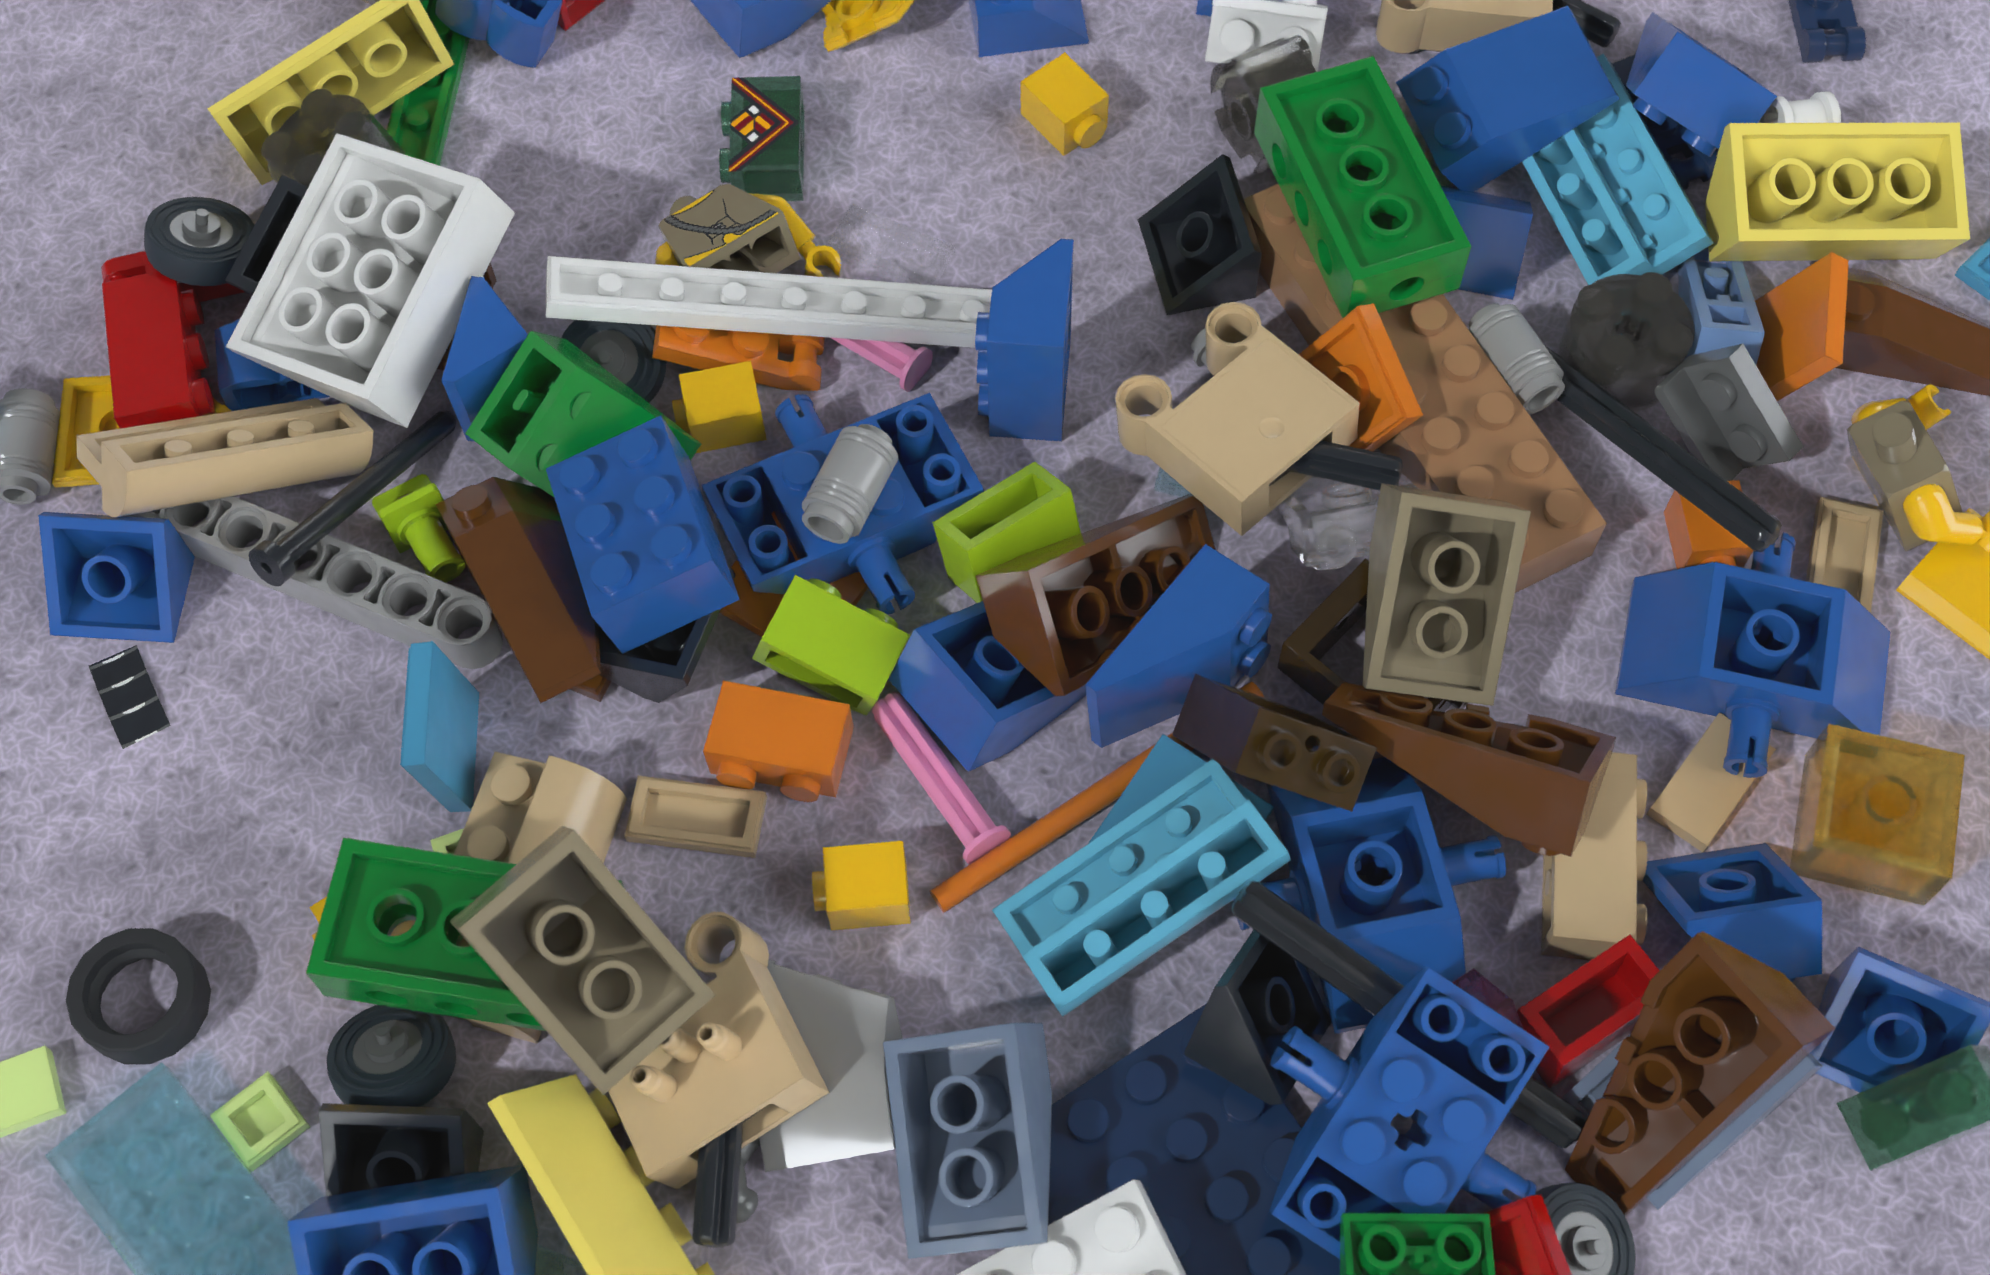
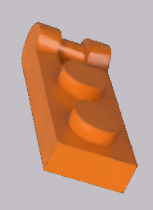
(719, 348)

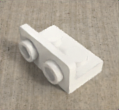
(1247, 24)

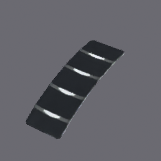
(129, 696)

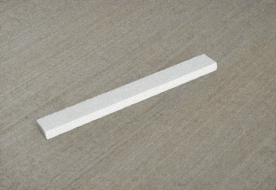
(762, 302)

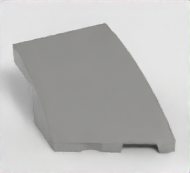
(846, 1040)

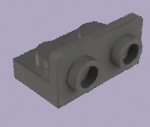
(1727, 412)

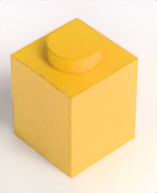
(1065, 105)
(720, 407)
(863, 885)

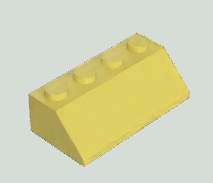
(368, 57)
(1838, 191)
(592, 1182)

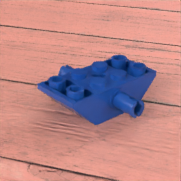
(924, 486)
(1755, 651)
(1392, 841)
(1424, 1057)

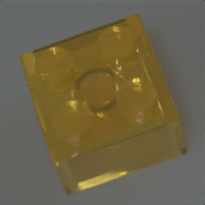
(1878, 814)

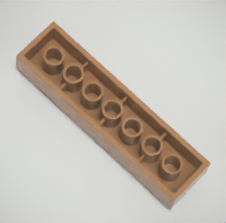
(1472, 425)

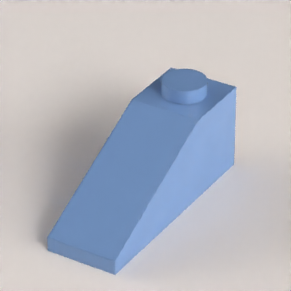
(1720, 305)

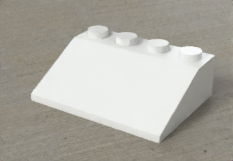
(372, 277)

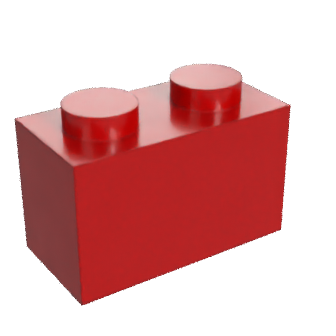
(1589, 1009)

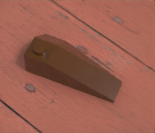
(1912, 337)
(528, 579)
(1083, 595)
(1515, 778)
(1699, 1055)

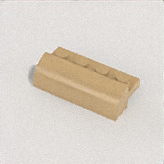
(224, 454)
(522, 807)

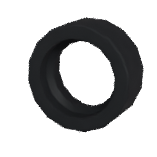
(109, 958)

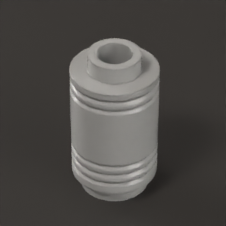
(1518, 355)
(27, 444)
(849, 483)

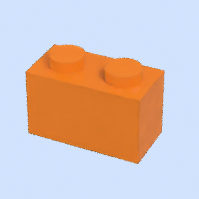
(778, 741)

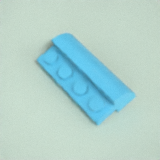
(1616, 194)
(1140, 886)

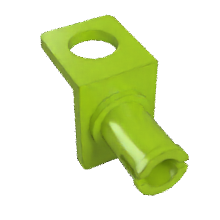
(419, 525)

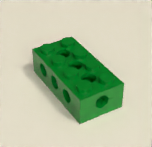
(1360, 188)
(424, 968)

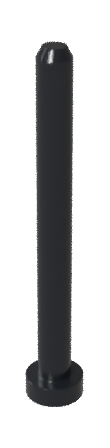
(276, 561)

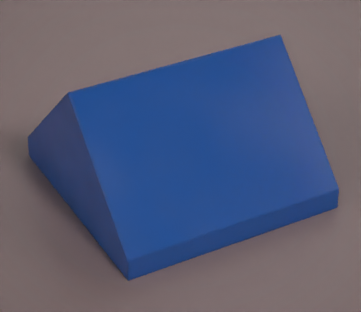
(1497, 237)
(480, 350)
(114, 576)
(1891, 1021)

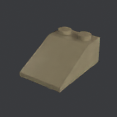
(1440, 593)
(583, 958)

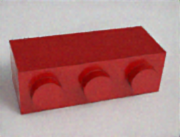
(155, 350)

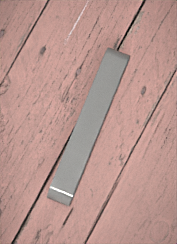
(335, 572)

